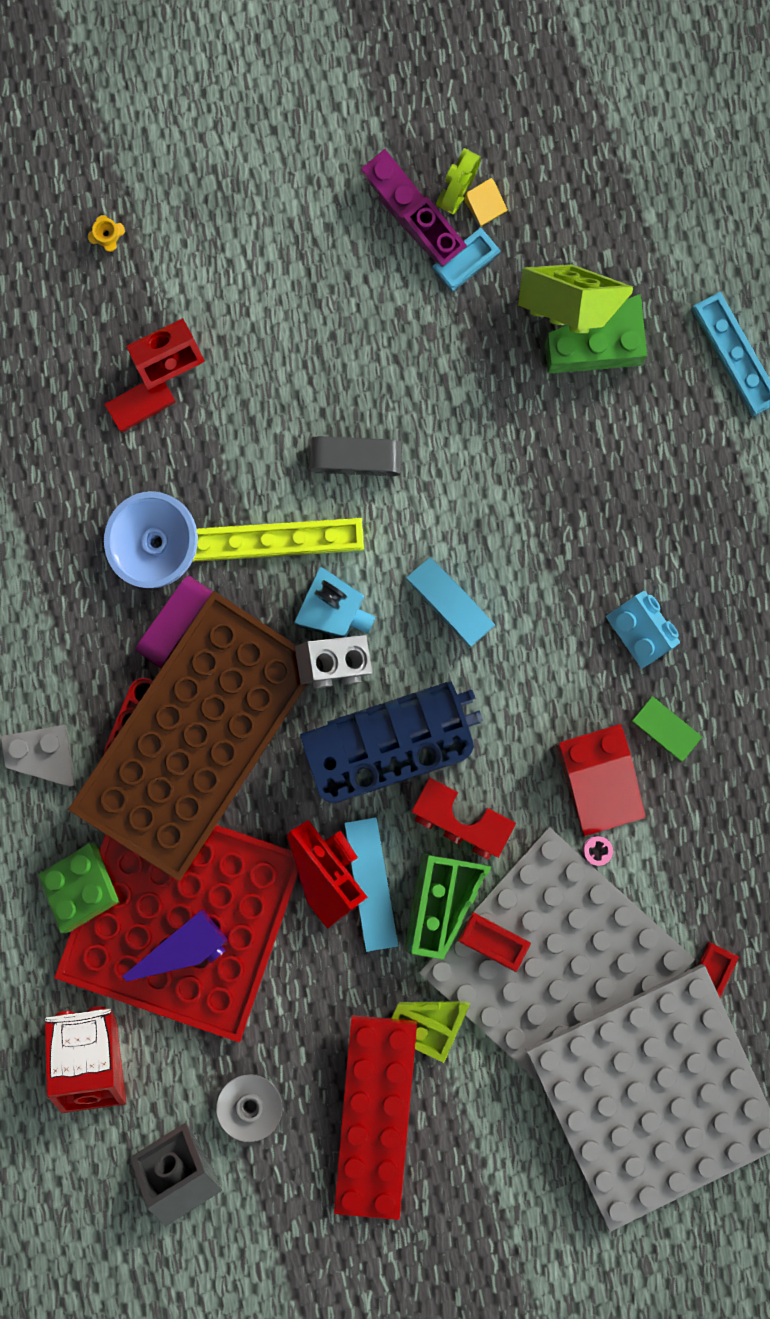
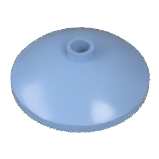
(132, 534)

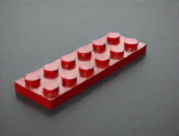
(375, 1117)

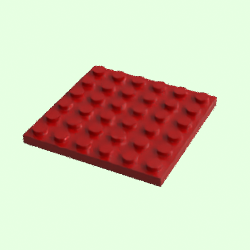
(239, 886)

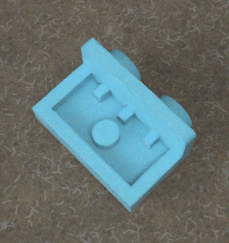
(644, 629)

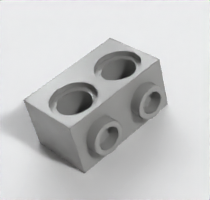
(332, 655)

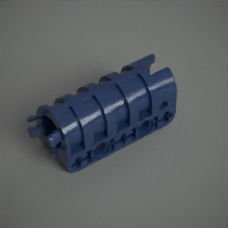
(390, 733)

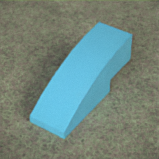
(450, 602)

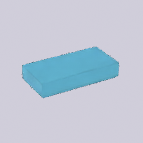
(469, 261)

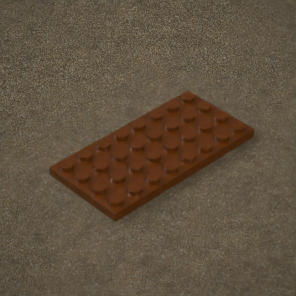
(193, 737)

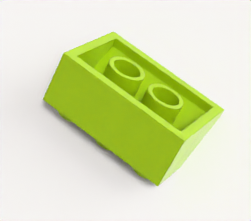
(571, 296)

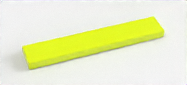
(279, 539)

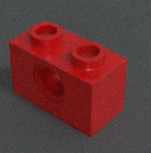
(165, 353)

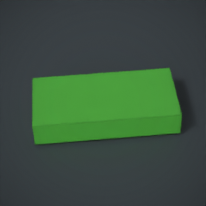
(666, 729)

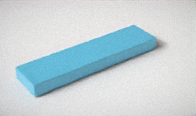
(734, 352)
(371, 877)

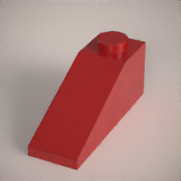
(324, 879)

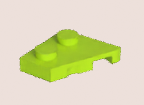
(436, 1024)

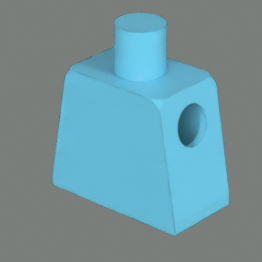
(322, 618)

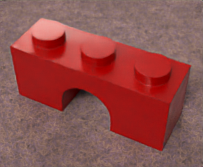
(487, 834)

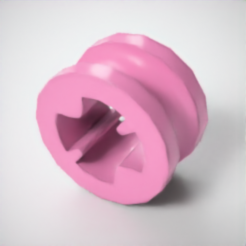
(604, 858)

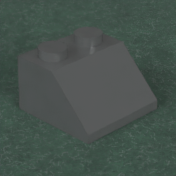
(174, 1175)

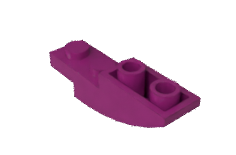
(411, 209)

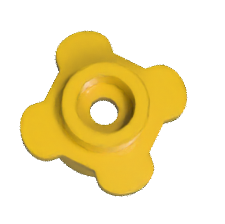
(104, 224)

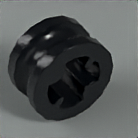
(330, 595)

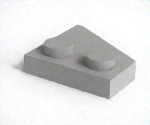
(40, 754)

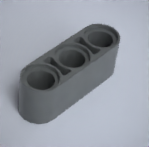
(356, 455)

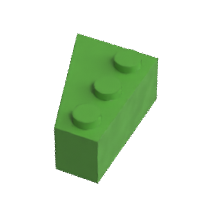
(612, 346)
(440, 902)

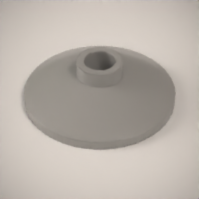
(237, 1120)

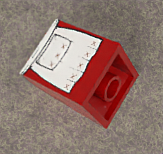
(84, 1060)

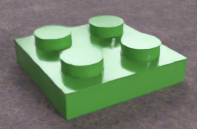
(78, 888)

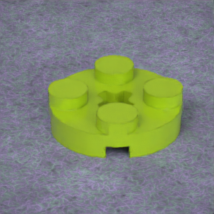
(459, 178)

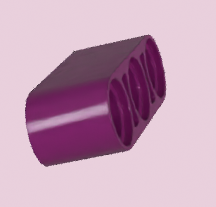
(173, 621)

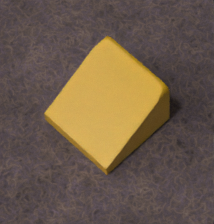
(485, 202)

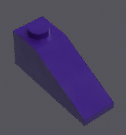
(186, 947)

